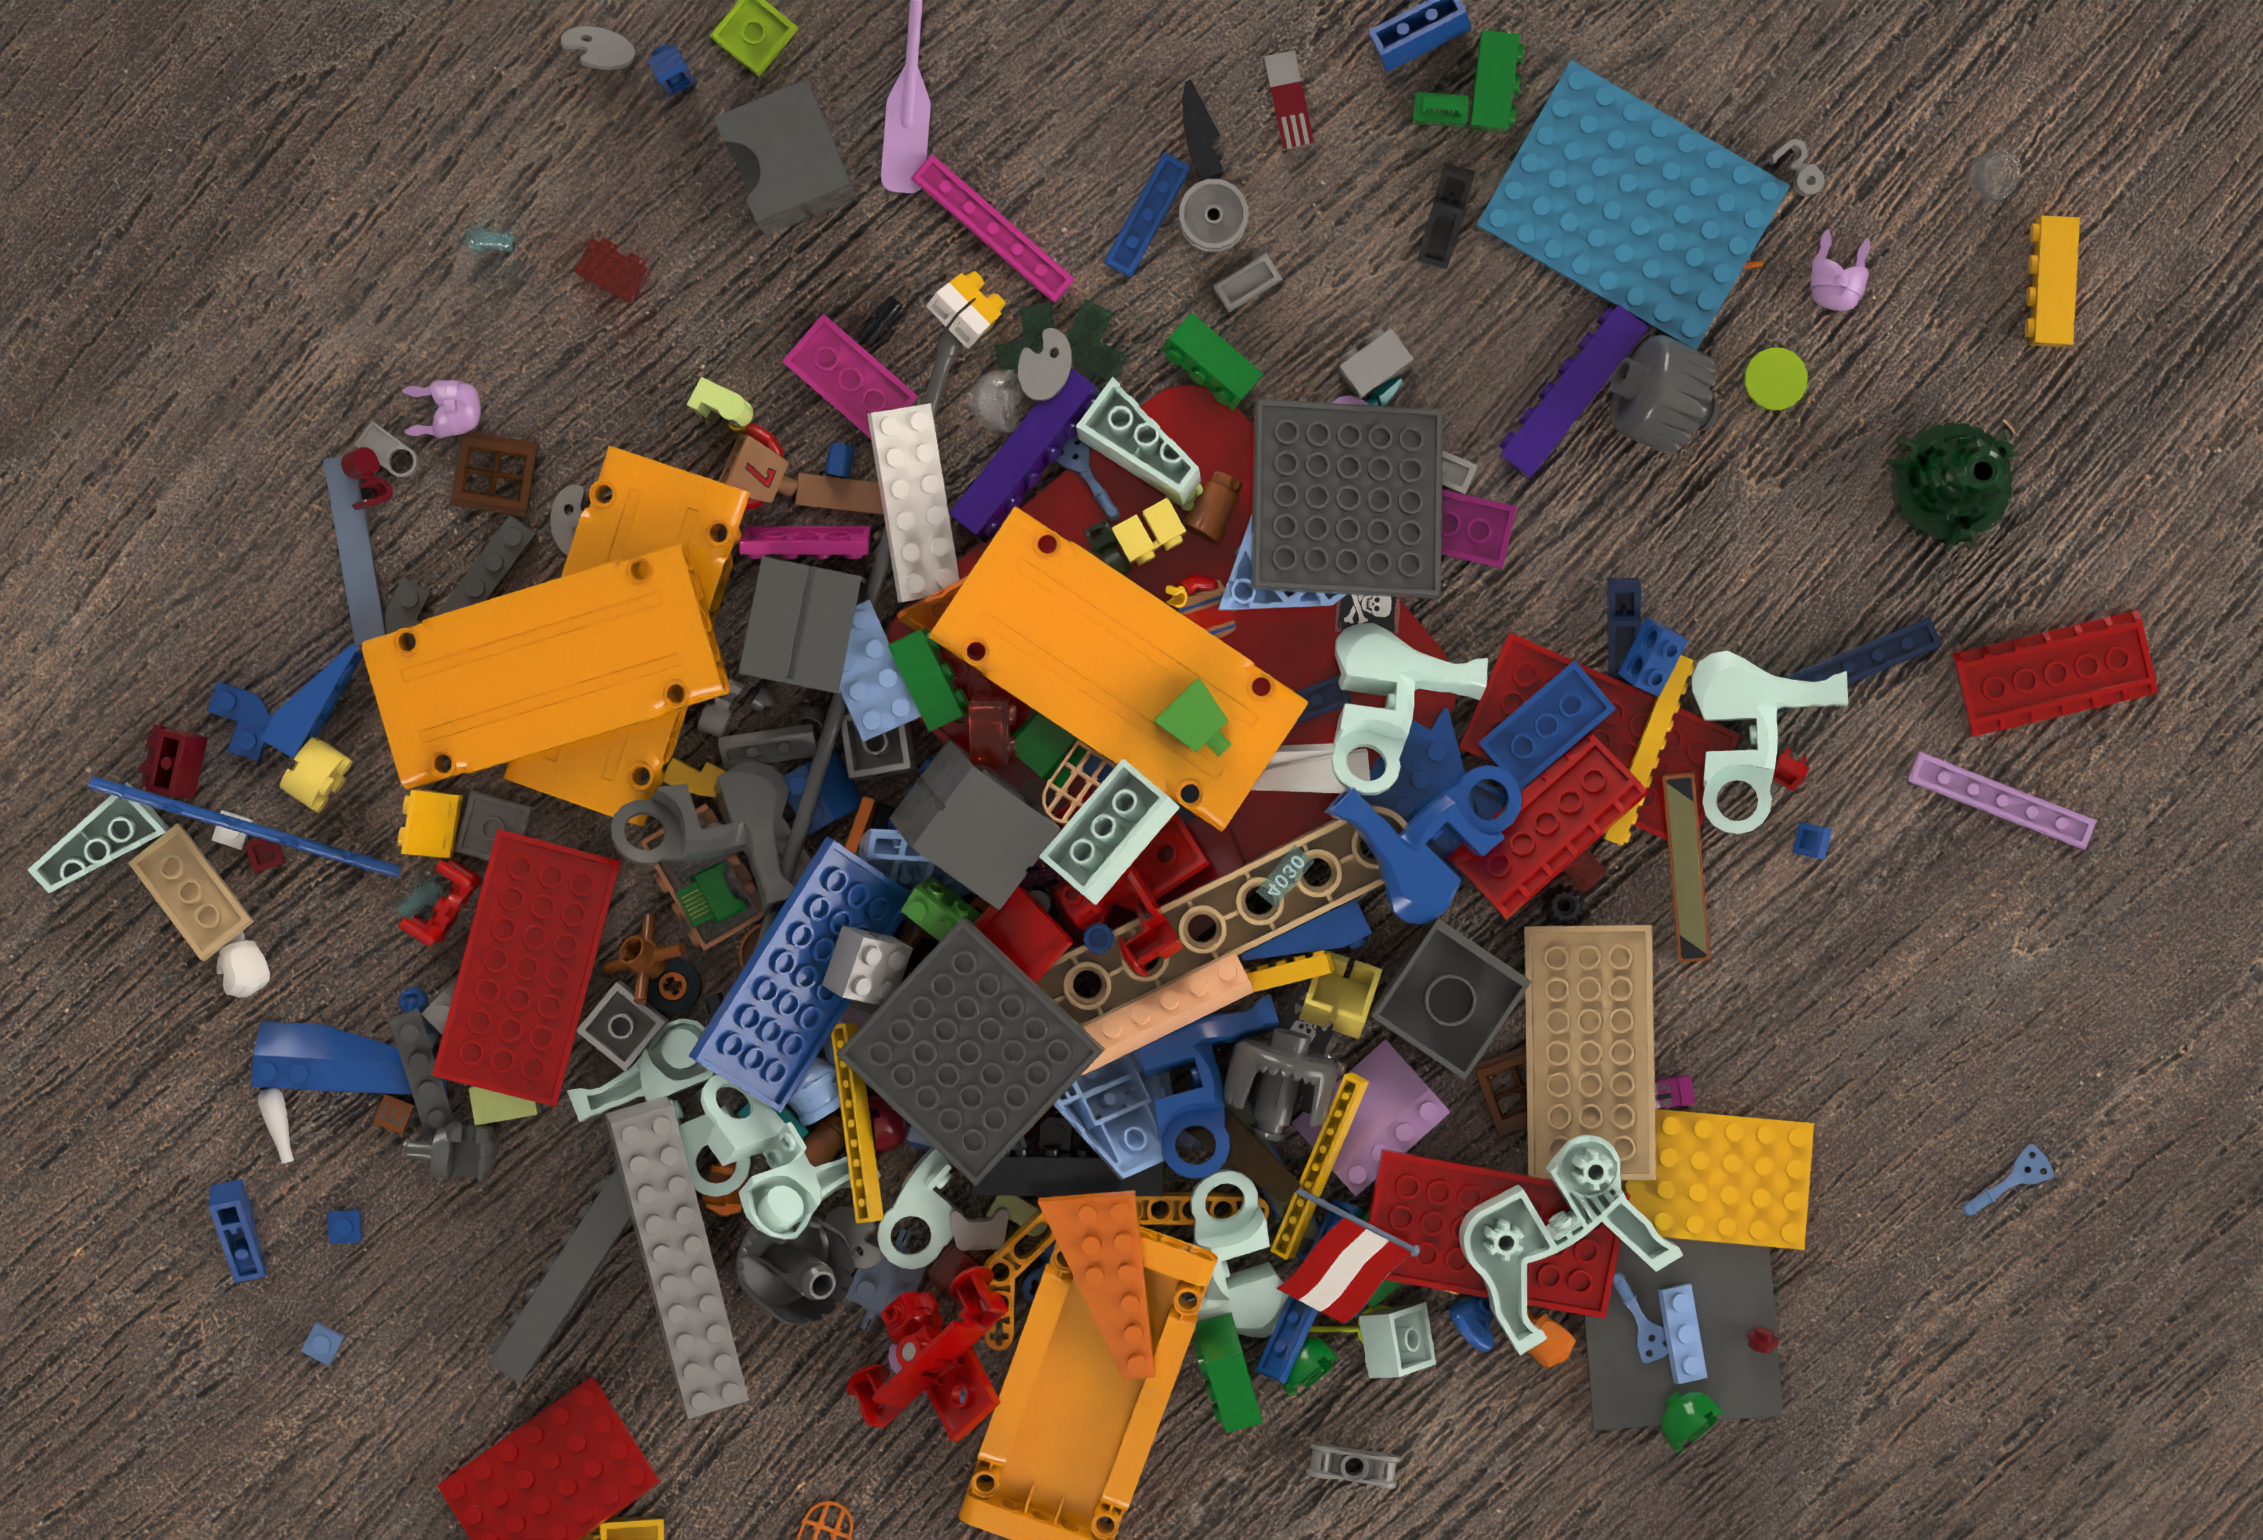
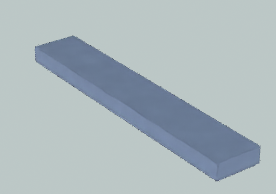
(355, 554)

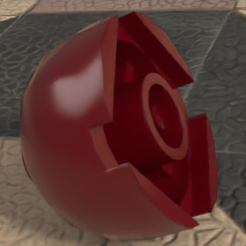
(887, 1125)

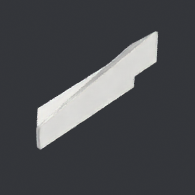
(1309, 769)

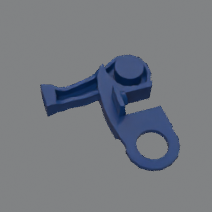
(1414, 876)
(1205, 1102)

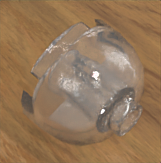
(996, 399)

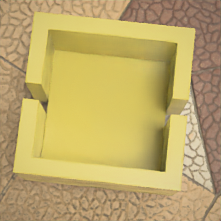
(1163, 524)
(1341, 999)

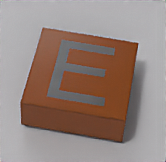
(394, 1113)

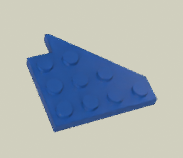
(1427, 769)

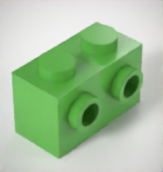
(937, 908)

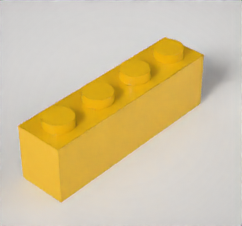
(2053, 281)

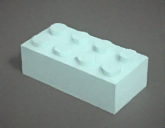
(1109, 831)

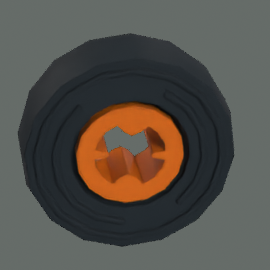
(689, 994)

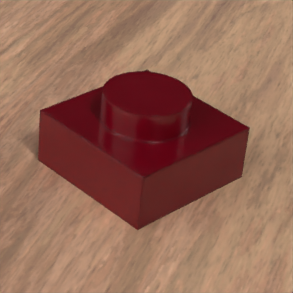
(264, 854)

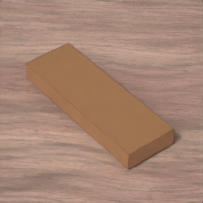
(839, 494)

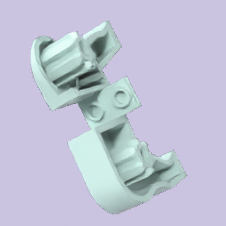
(1509, 1233)

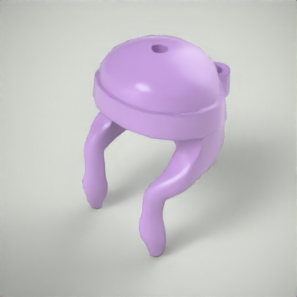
(1832, 285)
(457, 411)

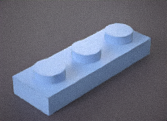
(1682, 1333)

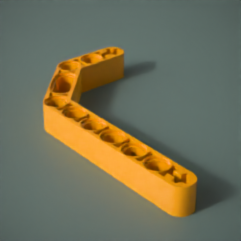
(1016, 1263)

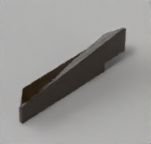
(1251, 1157)

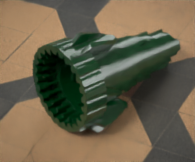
(1937, 483)

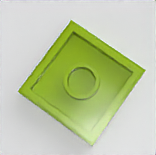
(754, 33)

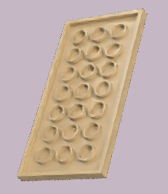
(1591, 1043)

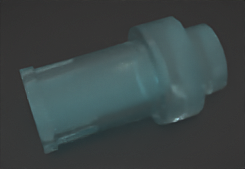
(492, 240)
(426, 894)

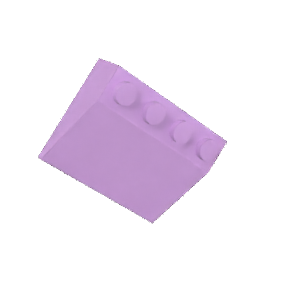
(1390, 1116)

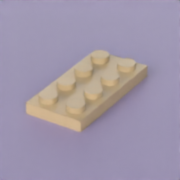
(190, 892)

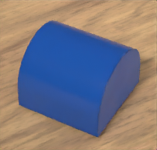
(839, 460)

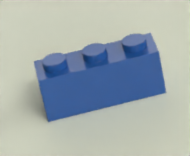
(1418, 31)

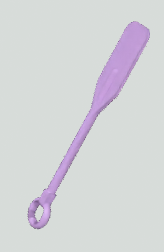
(906, 117)

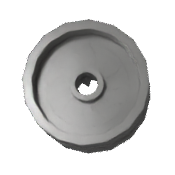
(1208, 234)

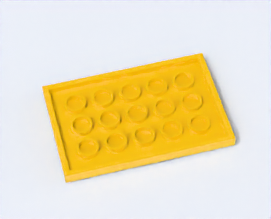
(1728, 1179)

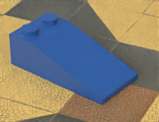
(311, 706)
(1330, 930)

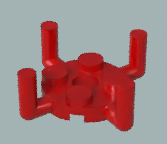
(447, 907)

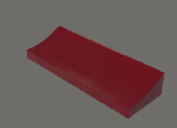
(1217, 846)

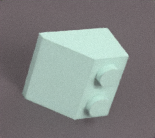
(1397, 1340)

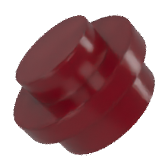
(1762, 1340)

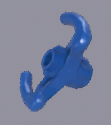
(1472, 1320)

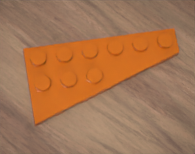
(1105, 1257)

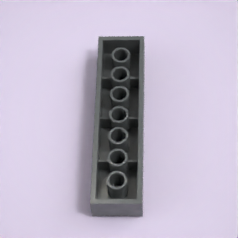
(564, 1280)

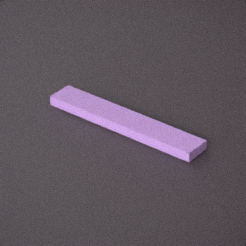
(2001, 800)

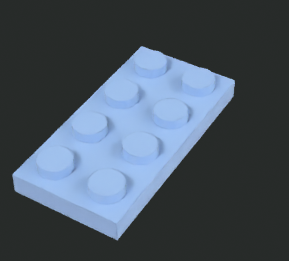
(871, 679)

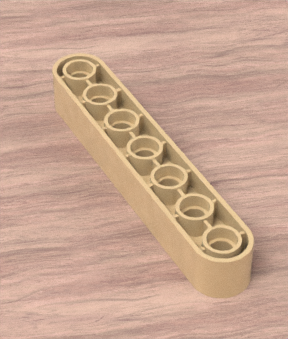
(1235, 924)

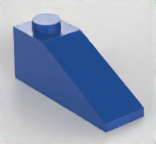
(671, 69)
(237, 1230)

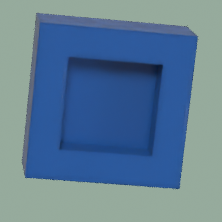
(1812, 840)
(344, 1226)

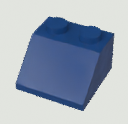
(836, 797)

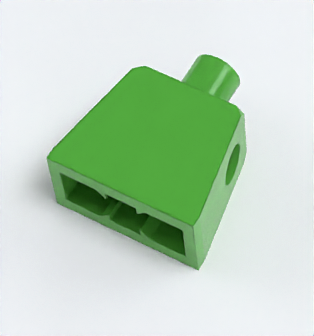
(1195, 719)

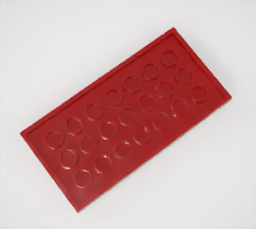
(1527, 667)
(526, 968)
(1426, 1202)

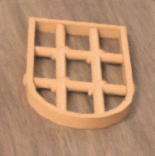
(1075, 770)

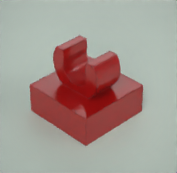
(1789, 771)

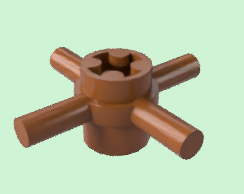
(644, 958)

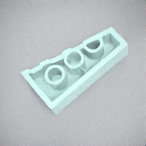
(1136, 443)
(100, 838)

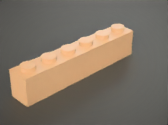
(1169, 1009)

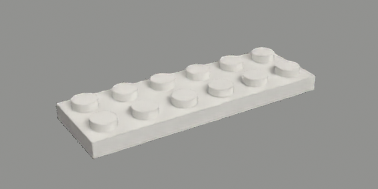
(913, 501)

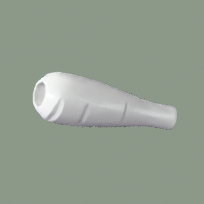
(275, 1116)

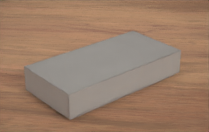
(1247, 282)

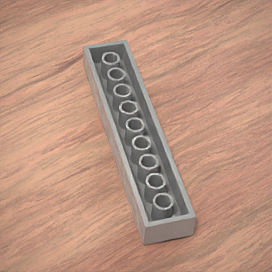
(677, 1256)

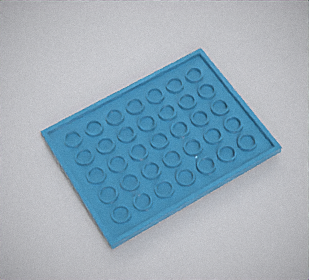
(1633, 205)

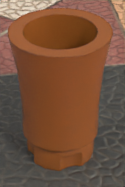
(1213, 507)
(824, 1140)

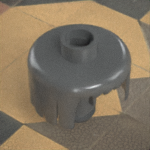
(1663, 393)
(1282, 1073)
(796, 1275)

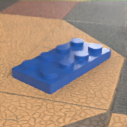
(1547, 724)

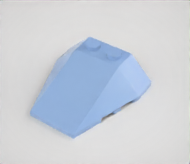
(1117, 1115)

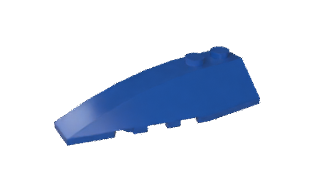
(325, 1060)

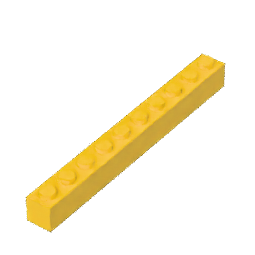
(1652, 741)
(1290, 972)
(857, 1132)
(1320, 1164)

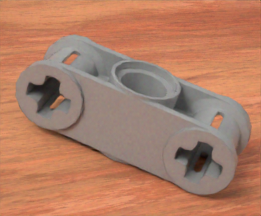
(1371, 1466)

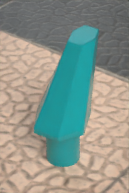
(1385, 393)

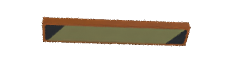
(1686, 867)

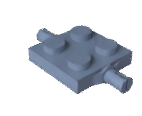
(883, 1283)

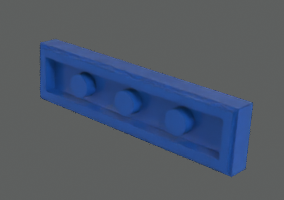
(1147, 215)

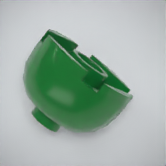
(1310, 1366)
(1688, 1417)

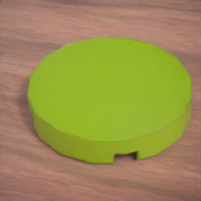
(1775, 379)

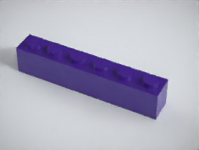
(1573, 390)
(1024, 458)

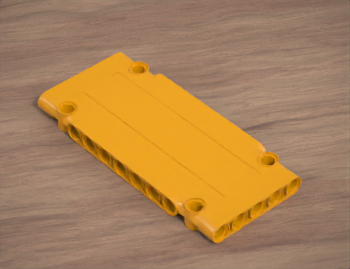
(647, 512)
(1109, 661)
(545, 666)
(1067, 1423)

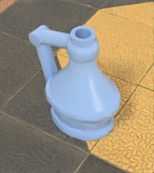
(818, 1090)

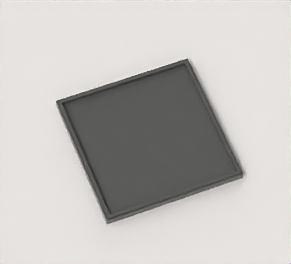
(1730, 1298)

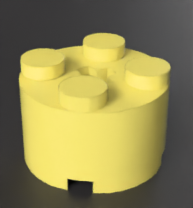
(315, 774)

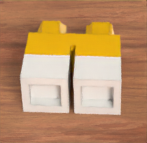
(979, 312)

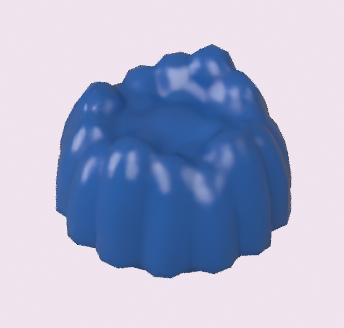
(1098, 938)
(413, 999)

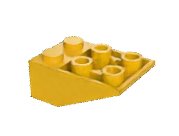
(430, 823)

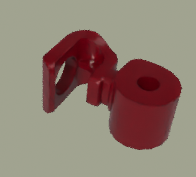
(361, 465)

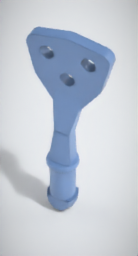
(1082, 467)
(2017, 1176)
(1645, 1327)

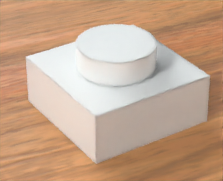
(230, 837)

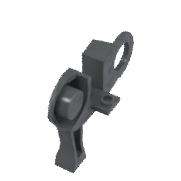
(751, 805)

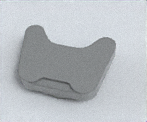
(979, 1232)

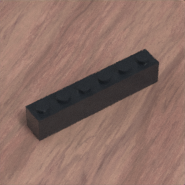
(1063, 1175)

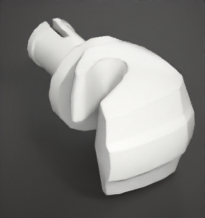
(242, 967)

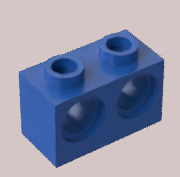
(1652, 656)

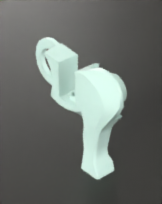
(1384, 665)
(1738, 690)
(662, 1072)
(793, 1187)
(924, 1201)
(1249, 1292)

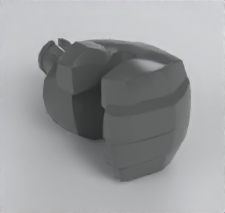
(457, 1151)

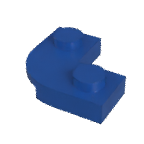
(248, 712)

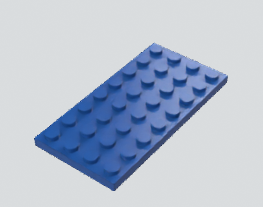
(777, 1006)

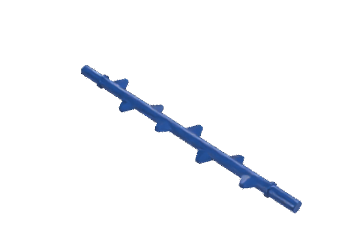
(243, 826)

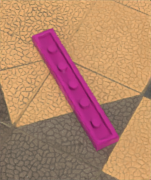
(992, 228)

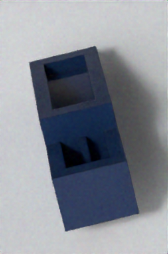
(1622, 620)

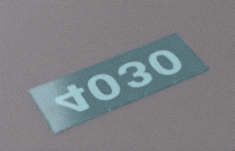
(1285, 876)

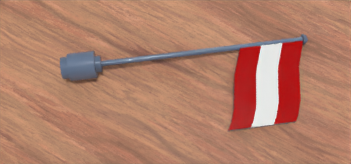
(1345, 1262)

